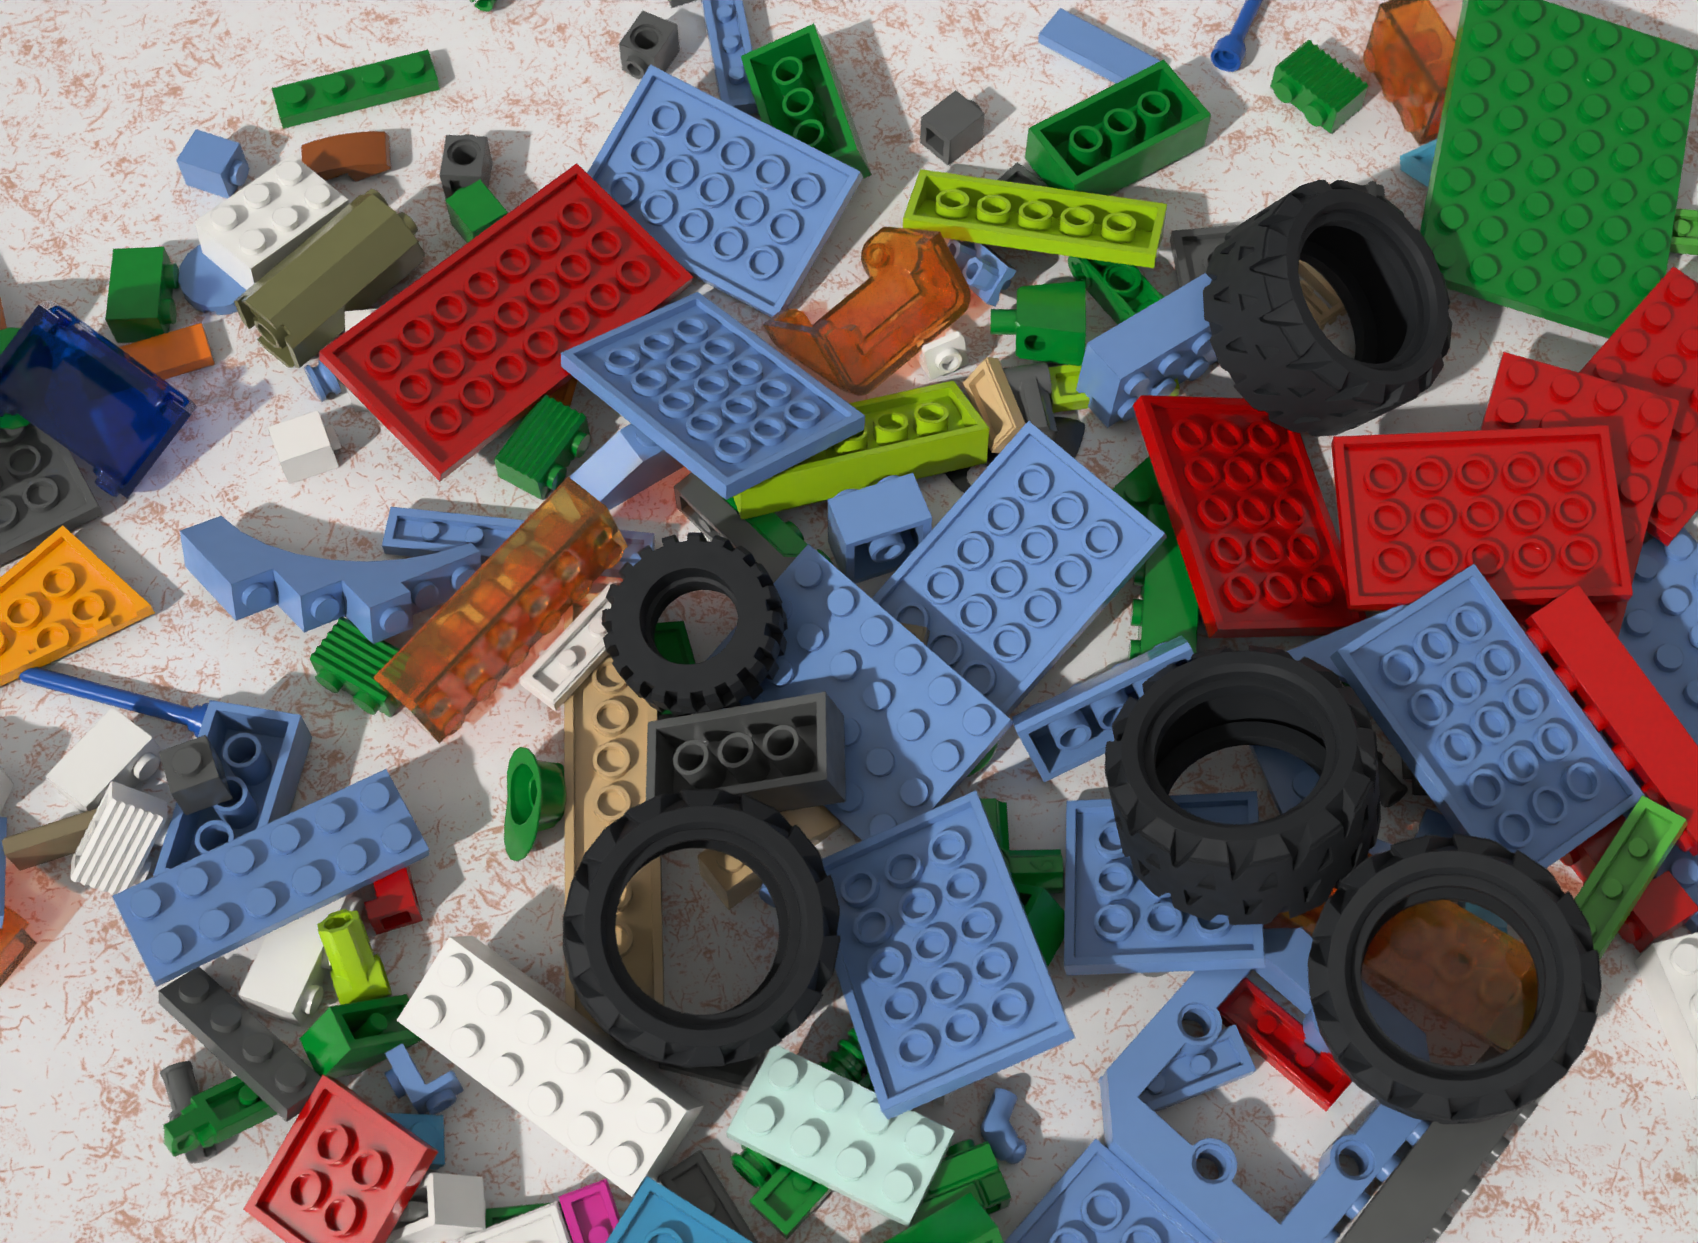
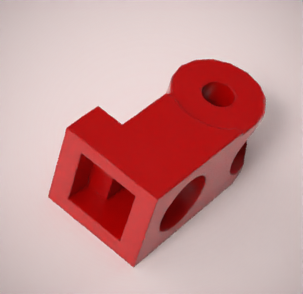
(395, 903)

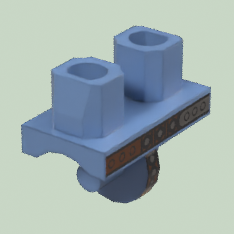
(982, 269)

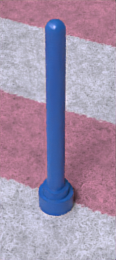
(1231, 49)
(117, 697)

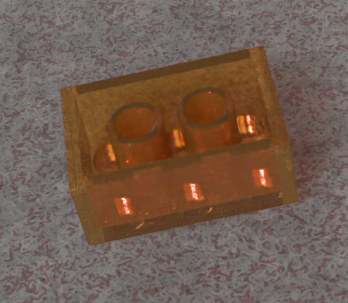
(1412, 61)

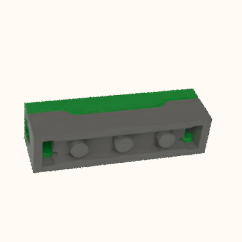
(765, 536)

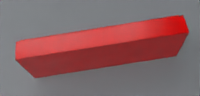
(1281, 1043)

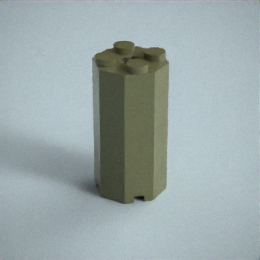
(334, 271)

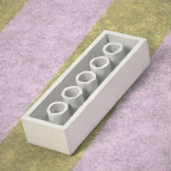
(550, 1063)

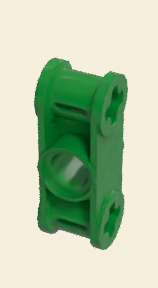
(1115, 286)

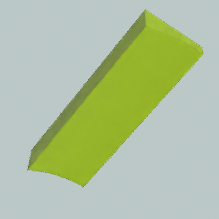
(1037, 218)
(903, 434)

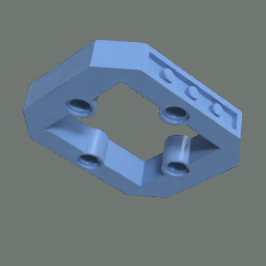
(1169, 1161)

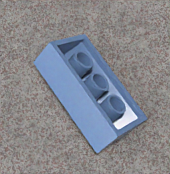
(1080, 720)

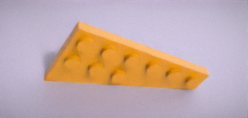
(60, 603)

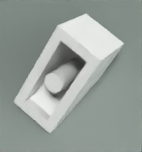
(442, 1210)

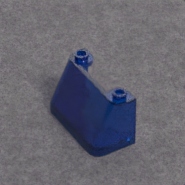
(90, 397)

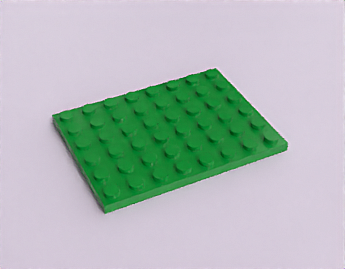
(1558, 162)

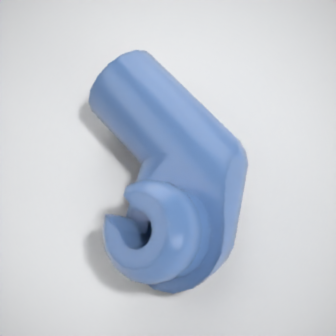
(999, 1131)

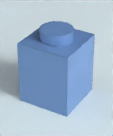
(213, 164)

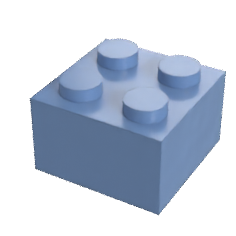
(877, 526)

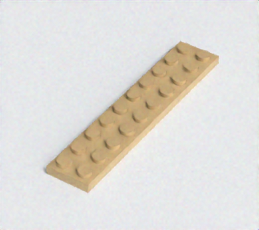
(603, 780)

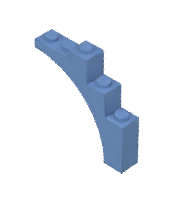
(315, 591)

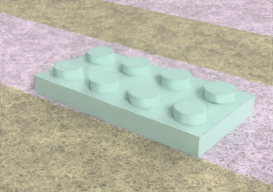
(840, 1135)

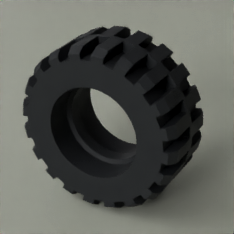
(664, 577)

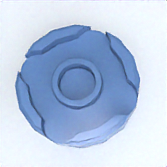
(207, 284)

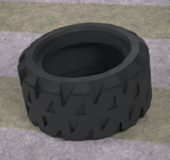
(1382, 278)
(1237, 701)
(1506, 885)
(804, 908)

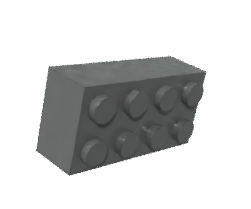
(770, 750)

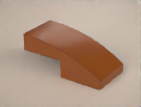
(350, 153)

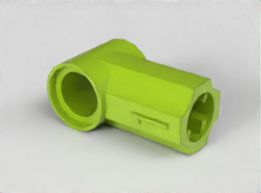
(355, 969)

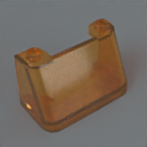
(883, 323)

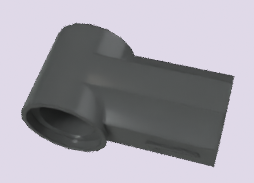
(1033, 394)

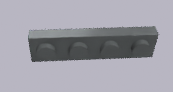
(240, 1042)

